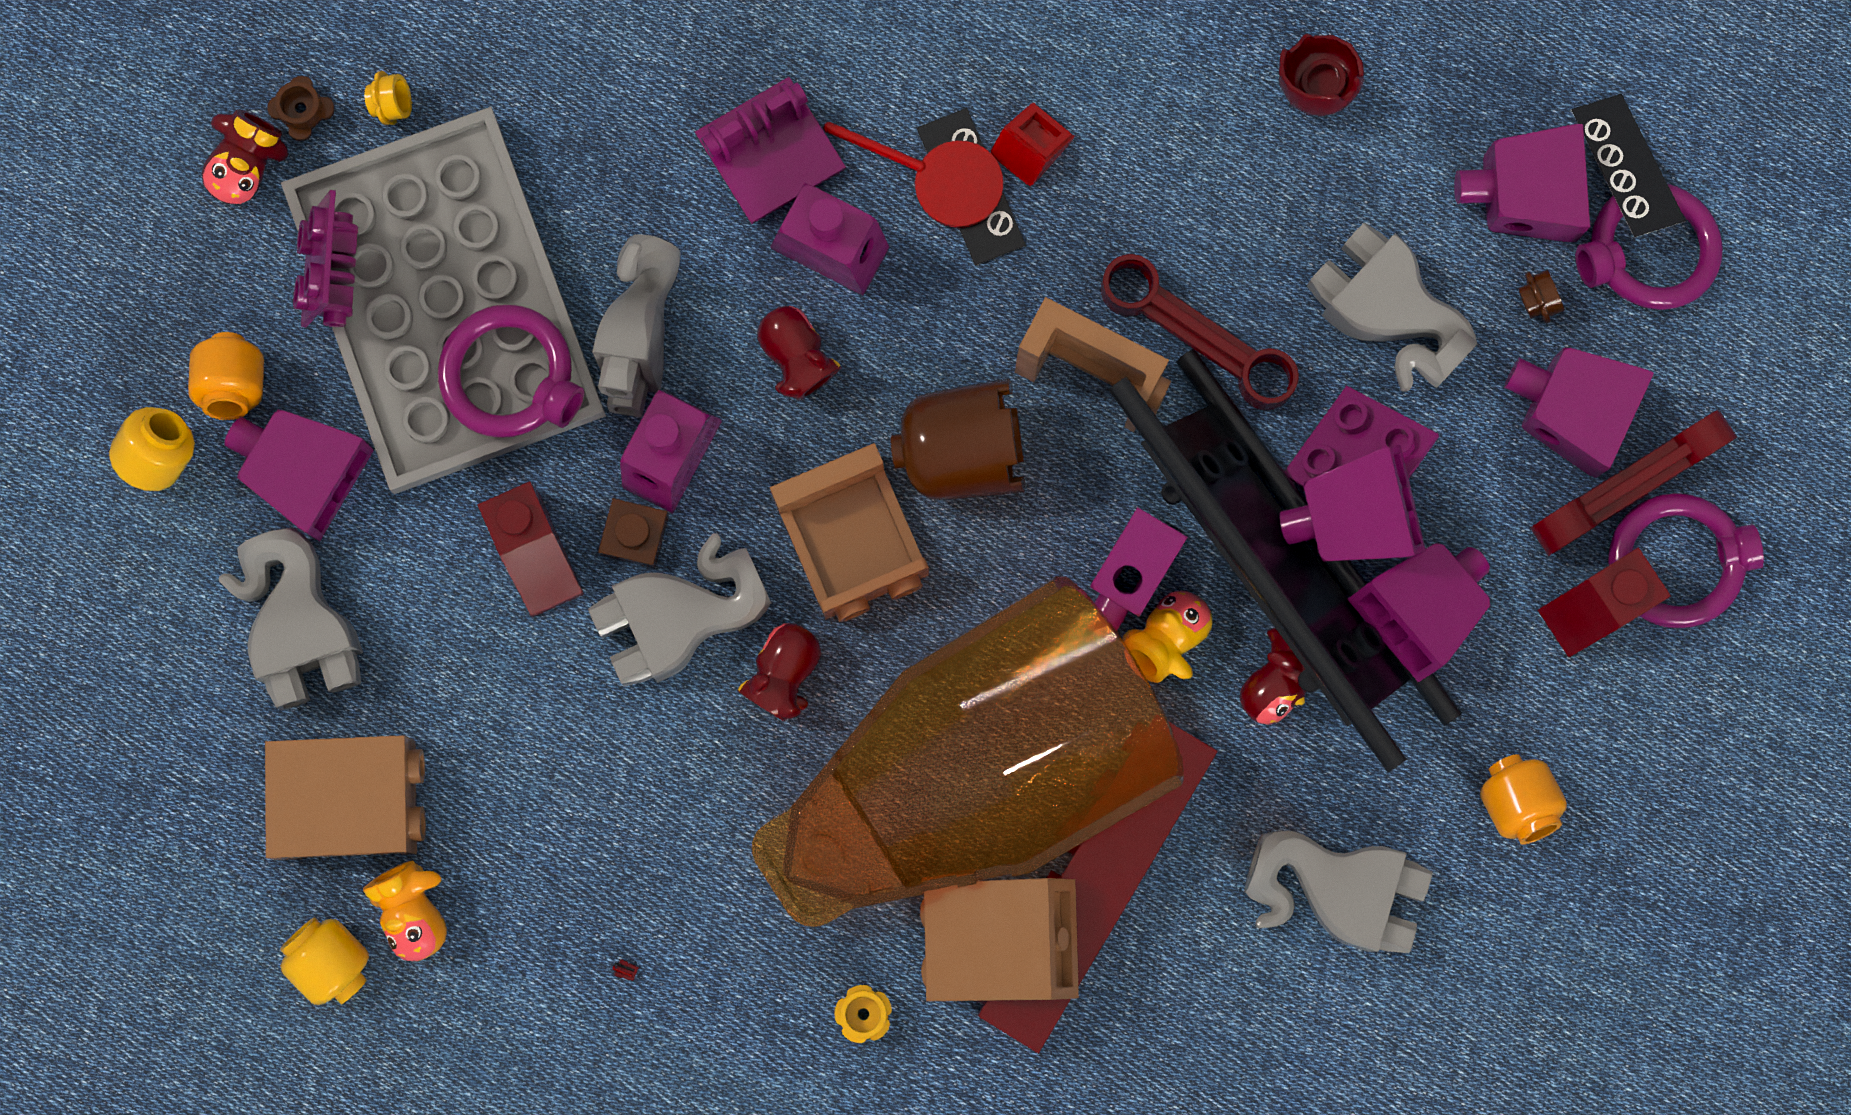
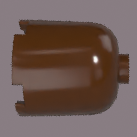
(961, 442)

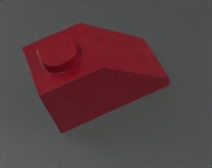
(530, 548)
(1604, 602)

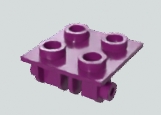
(770, 149)
(328, 243)
(1354, 429)

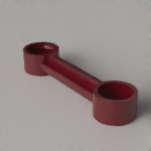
(1199, 332)
(1633, 482)

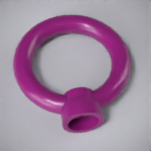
(1605, 262)
(554, 399)
(1737, 550)

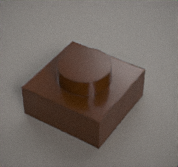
(633, 533)

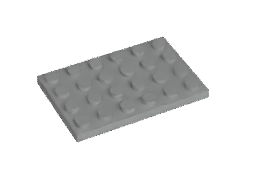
(435, 244)

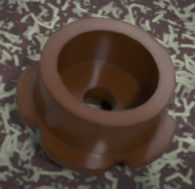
(1540, 296)

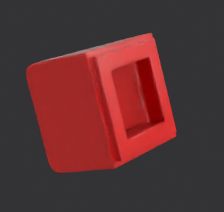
(1031, 144)

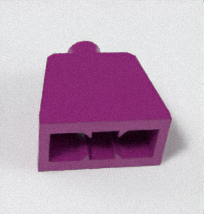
(1532, 185)
(830, 238)
(1580, 405)
(666, 450)
(299, 466)
(1359, 510)
(1150, 549)
(1426, 606)

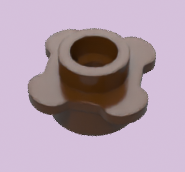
(291, 95)

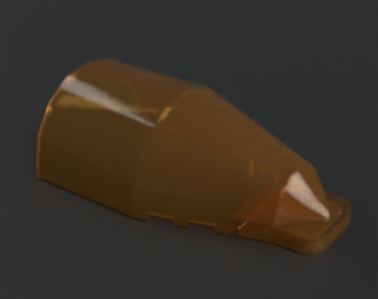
(978, 763)

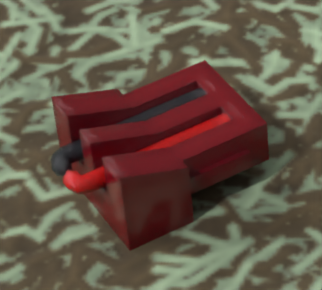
(625, 970)

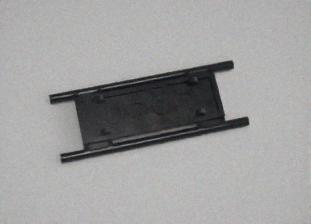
(1210, 472)

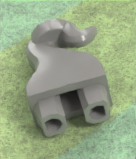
(1392, 304)
(632, 329)
(677, 615)
(295, 625)
(1345, 890)

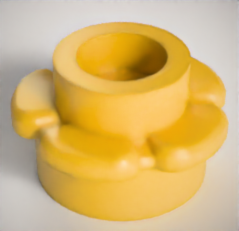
(388, 98)
(847, 1014)

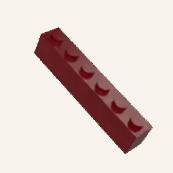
(1105, 877)

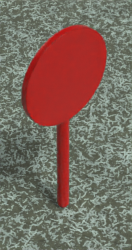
(953, 182)

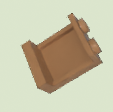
(1092, 350)
(850, 533)
(343, 797)
(1001, 941)

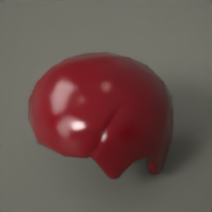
(1320, 74)

